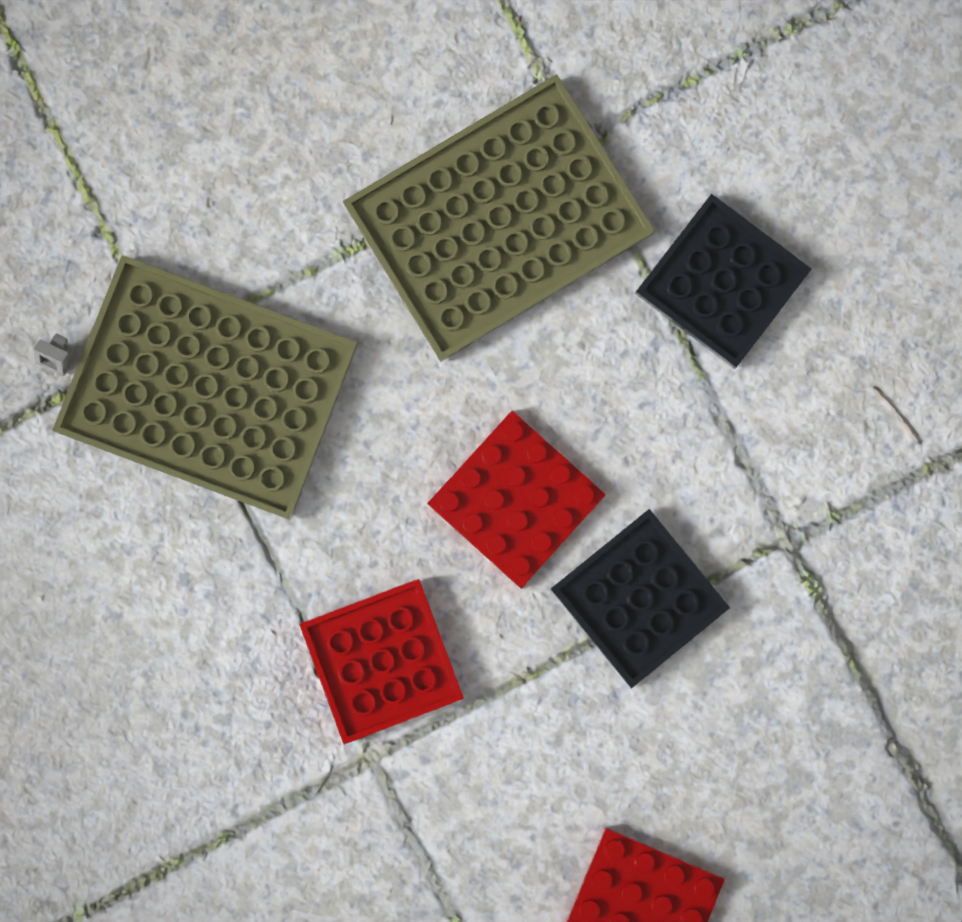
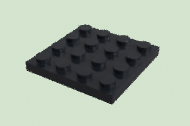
(723, 281)
(640, 598)

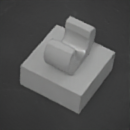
(53, 355)

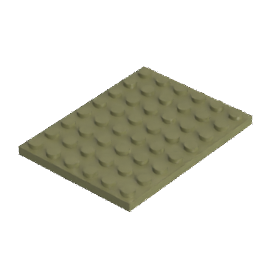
(498, 217)
(205, 387)

